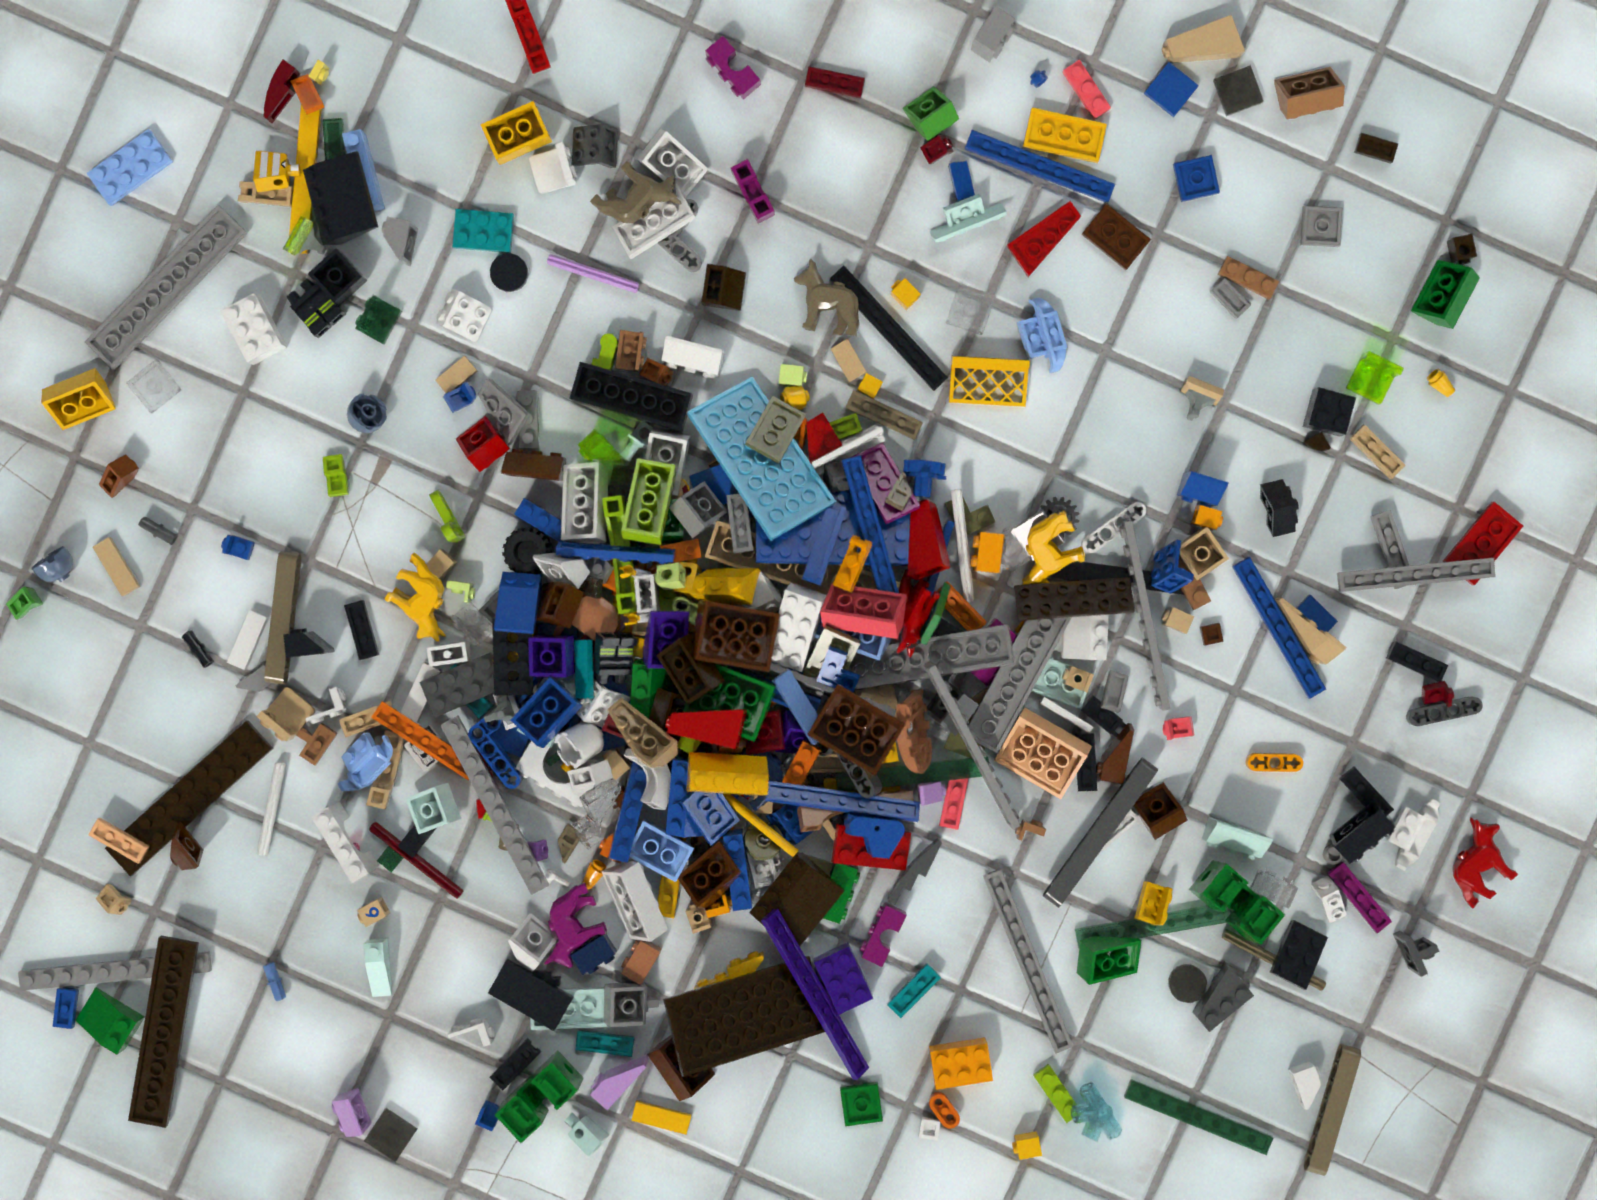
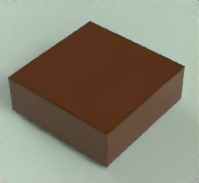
(1211, 634)

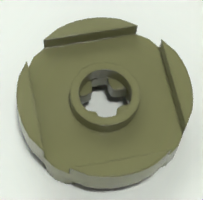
(757, 850)

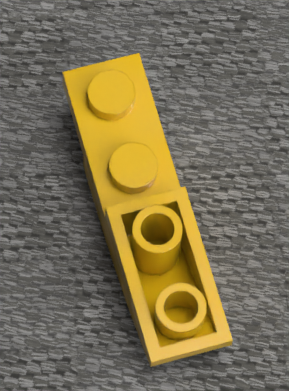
(736, 968)

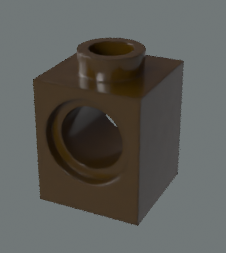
(1467, 243)

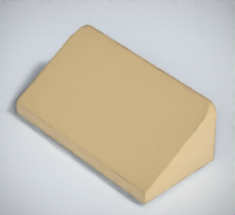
(848, 360)

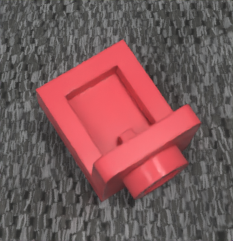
(1178, 727)

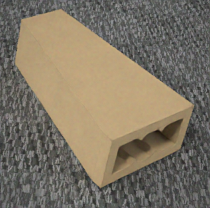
(1206, 42)

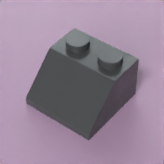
(939, 713)

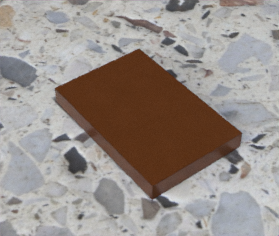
(1116, 236)

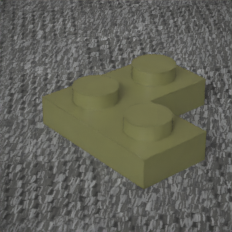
(974, 520)

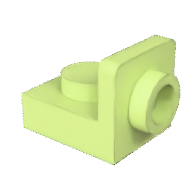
(459, 587)

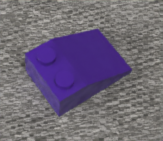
(661, 632)

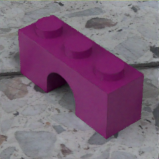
(742, 81)
(752, 191)
(888, 918)

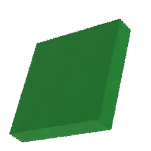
(861, 1104)

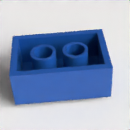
(546, 712)

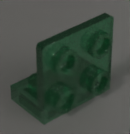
(377, 319)

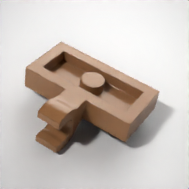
(316, 743)

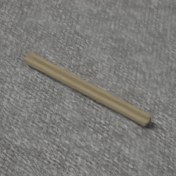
(1263, 954)

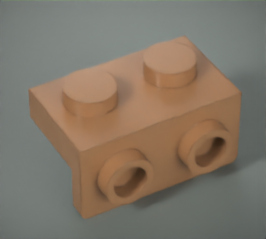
(629, 351)

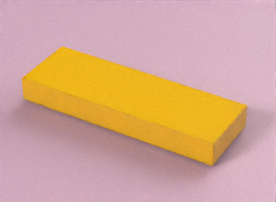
(661, 1117)

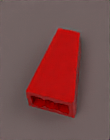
(926, 542)
(714, 727)

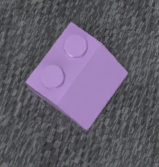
(351, 1113)

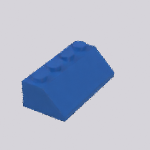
(678, 820)

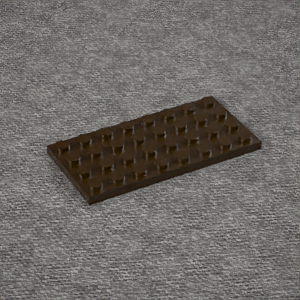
(739, 1018)

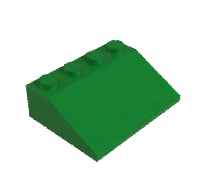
(739, 692)

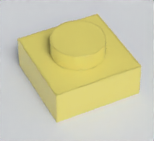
(319, 72)

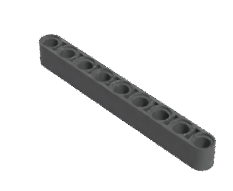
(1100, 832)

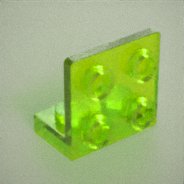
(1373, 377)

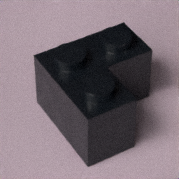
(1280, 507)

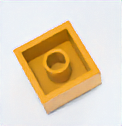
(987, 552)

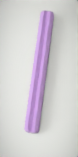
(593, 273)

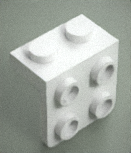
(553, 169)
(463, 315)
(338, 697)

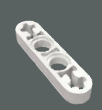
(1112, 526)

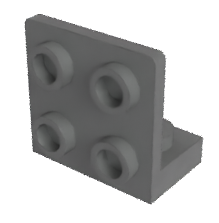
(595, 145)

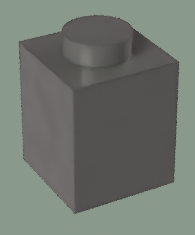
(835, 477)

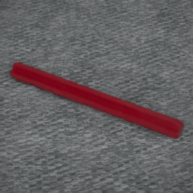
(417, 861)

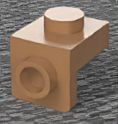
(1033, 826)

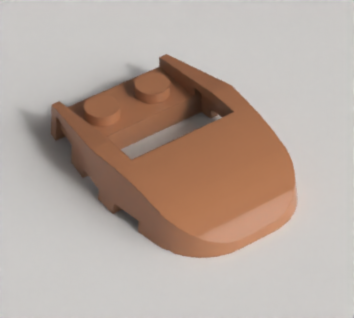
(594, 616)
(914, 746)

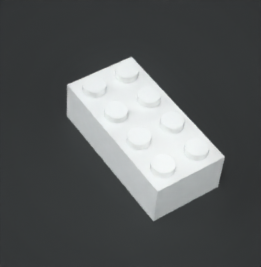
(797, 626)

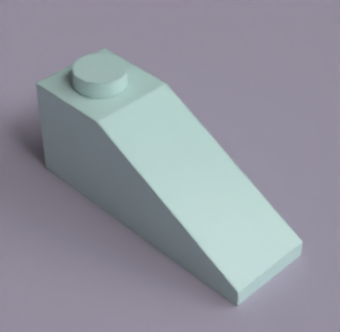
(378, 966)

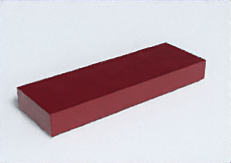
(834, 82)

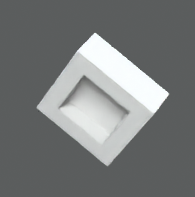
(929, 1128)

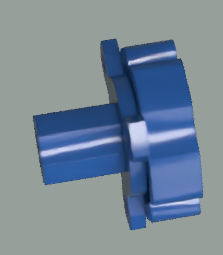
(923, 473)

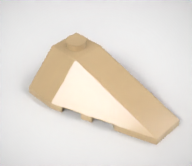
(1317, 643)
(644, 737)

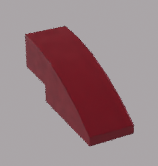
(279, 90)

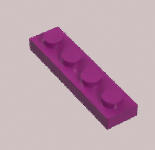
(1359, 897)

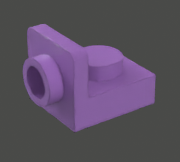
(539, 849)

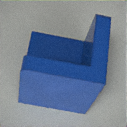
(486, 1117)

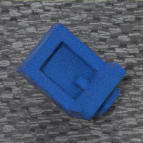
(460, 397)

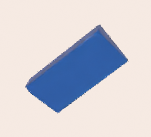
(961, 180)

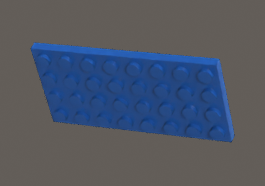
(797, 543)

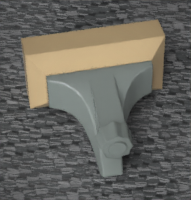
(1200, 395)

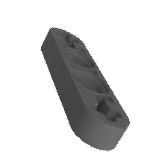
(1444, 713)

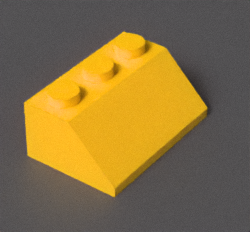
(78, 399)
(726, 585)

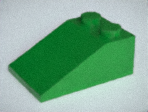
(1107, 958)
(109, 1021)

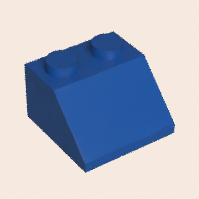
(1201, 489)

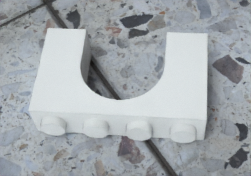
(533, 765)
(331, 826)

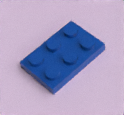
(710, 814)

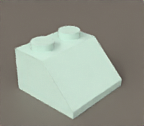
(433, 808)

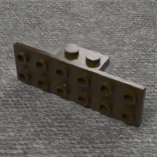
(1074, 599)

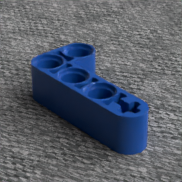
(499, 753)

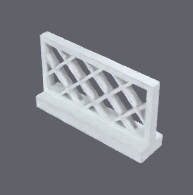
(858, 443)

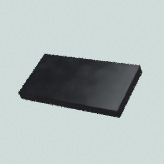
(530, 995)

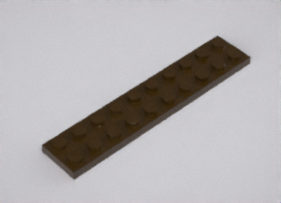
(195, 792)
(163, 1031)

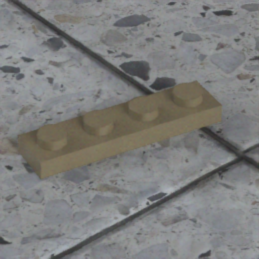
(884, 415)

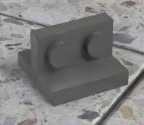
(1415, 951)

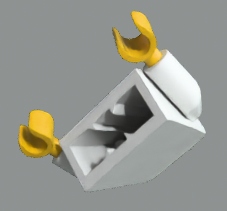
(646, 594)

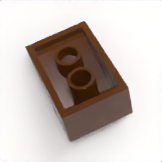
(709, 876)

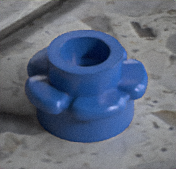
(1038, 78)

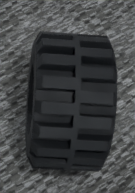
(513, 543)

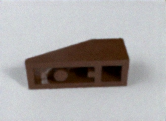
(1115, 758)

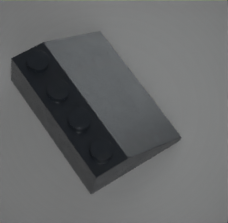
(340, 199)

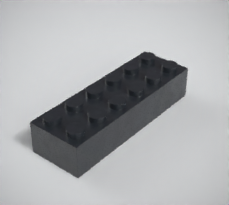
(631, 396)

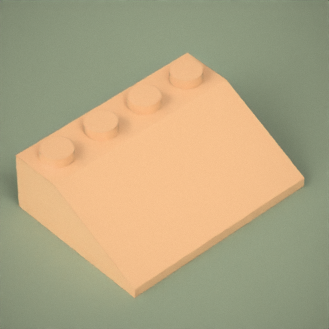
(1043, 753)

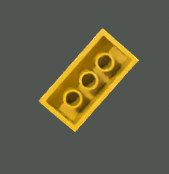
(727, 774)

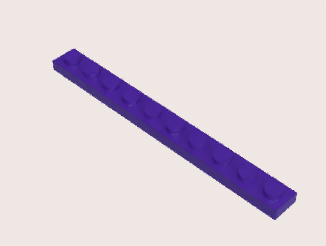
(815, 994)

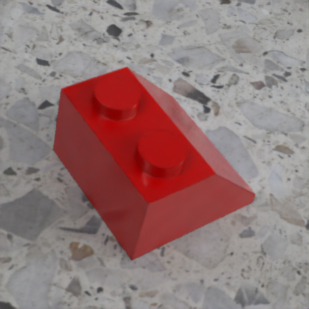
(482, 444)

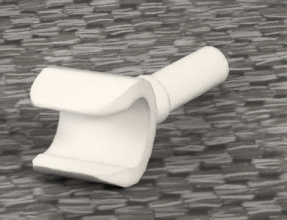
(550, 875)

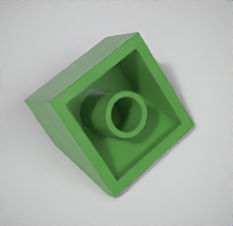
(931, 113)

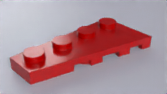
(1041, 239)

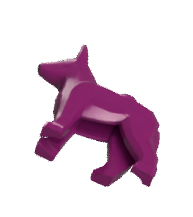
(568, 928)

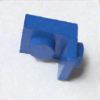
(237, 546)

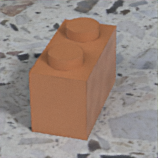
(641, 960)

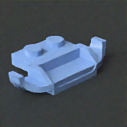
(1043, 334)
(365, 762)

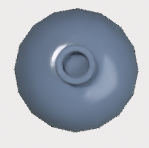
(366, 413)
(54, 566)

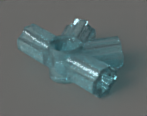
(1090, 1114)

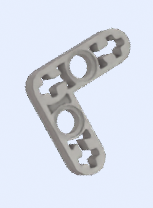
(674, 240)

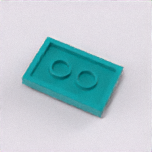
(483, 230)

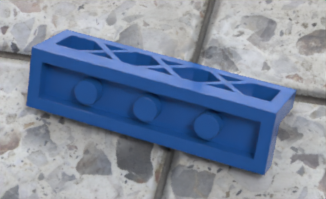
(824, 545)

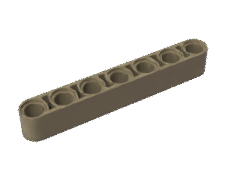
(282, 616)
(1332, 1109)

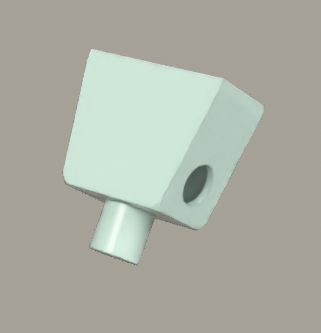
(586, 1133)

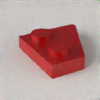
(821, 438)

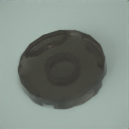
(1187, 983)

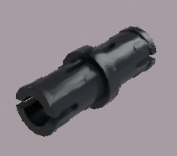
(197, 649)

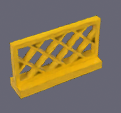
(989, 364)

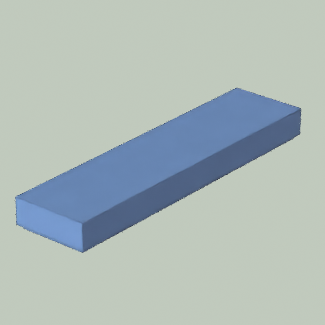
(796, 701)

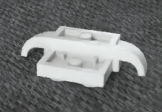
(1413, 832)

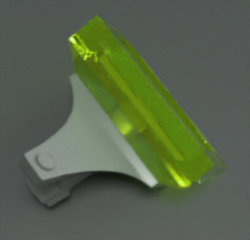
(303, 238)

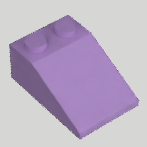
(615, 1081)

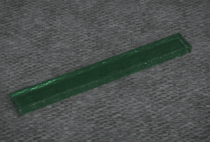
(902, 775)
(1135, 928)
(1198, 1117)

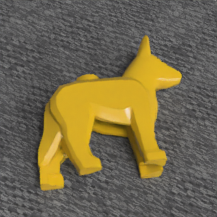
(1045, 552)
(424, 602)

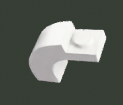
(657, 785)

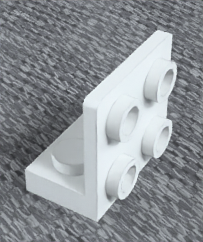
(595, 709)

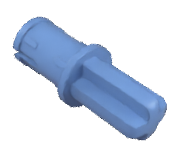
(274, 981)

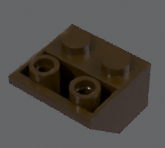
(723, 287)

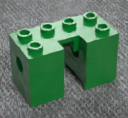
(1251, 913)
(523, 1109)

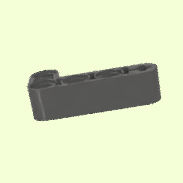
(858, 779)

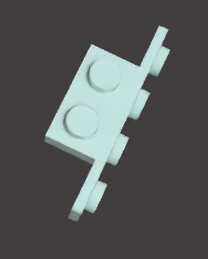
(965, 216)

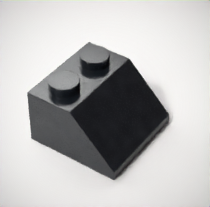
(305, 643)

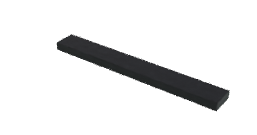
(892, 331)
(1092, 571)

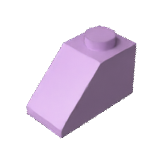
(931, 792)

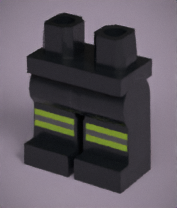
(310, 303)
(613, 656)

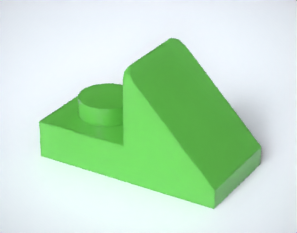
(23, 602)

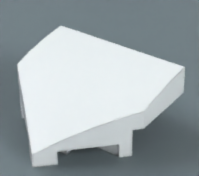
(765, 871)

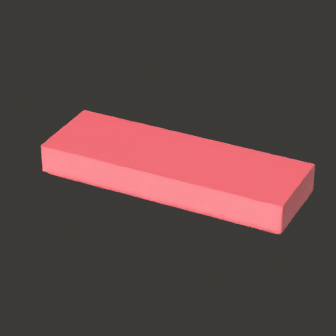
(953, 803)

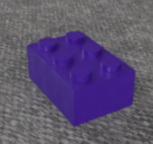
(843, 978)

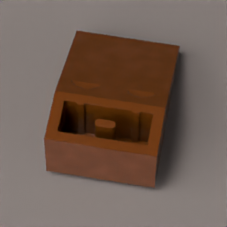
(558, 604)

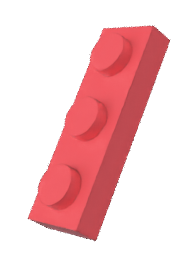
(1086, 89)

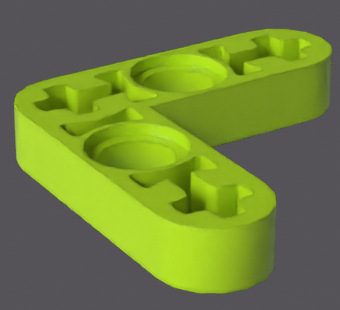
(451, 528)

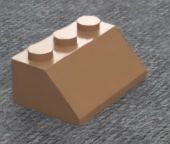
(1309, 92)

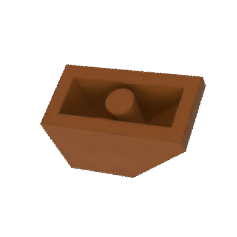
(118, 475)

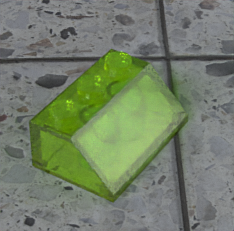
(598, 449)

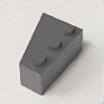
(1222, 998)

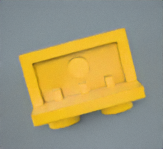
(1153, 903)

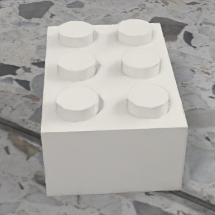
(253, 329)

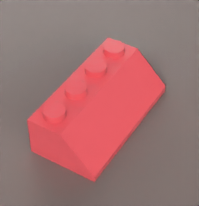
(864, 611)

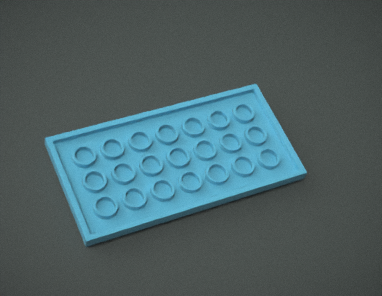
(775, 492)

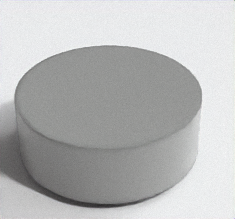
(1331, 855)

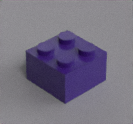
(551, 655)

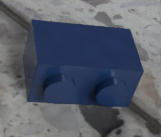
(593, 954)

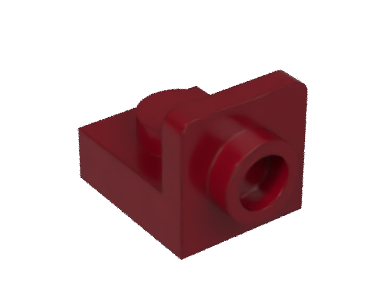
(937, 148)
(1437, 692)

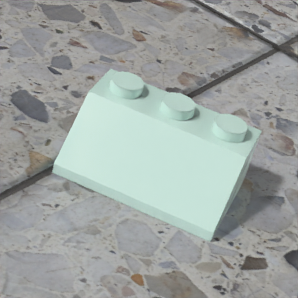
(1236, 839)

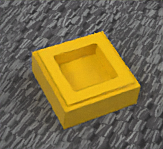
(869, 385)

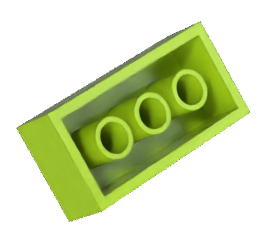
(648, 501)

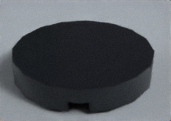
(509, 272)

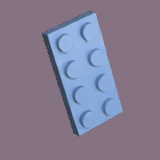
(129, 167)

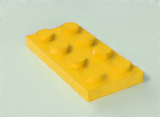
(1064, 135)

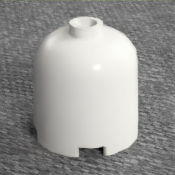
(579, 743)

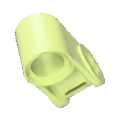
(691, 606)

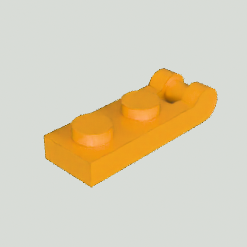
(852, 564)

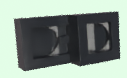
(413, 842)

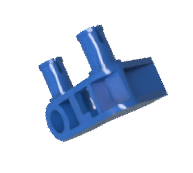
(878, 841)

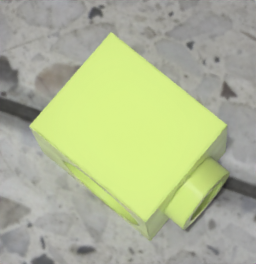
(792, 375)
(677, 578)

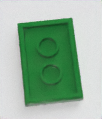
(935, 614)

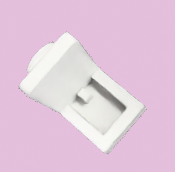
(1330, 898)
(485, 1031)

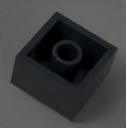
(337, 277)
(1329, 412)

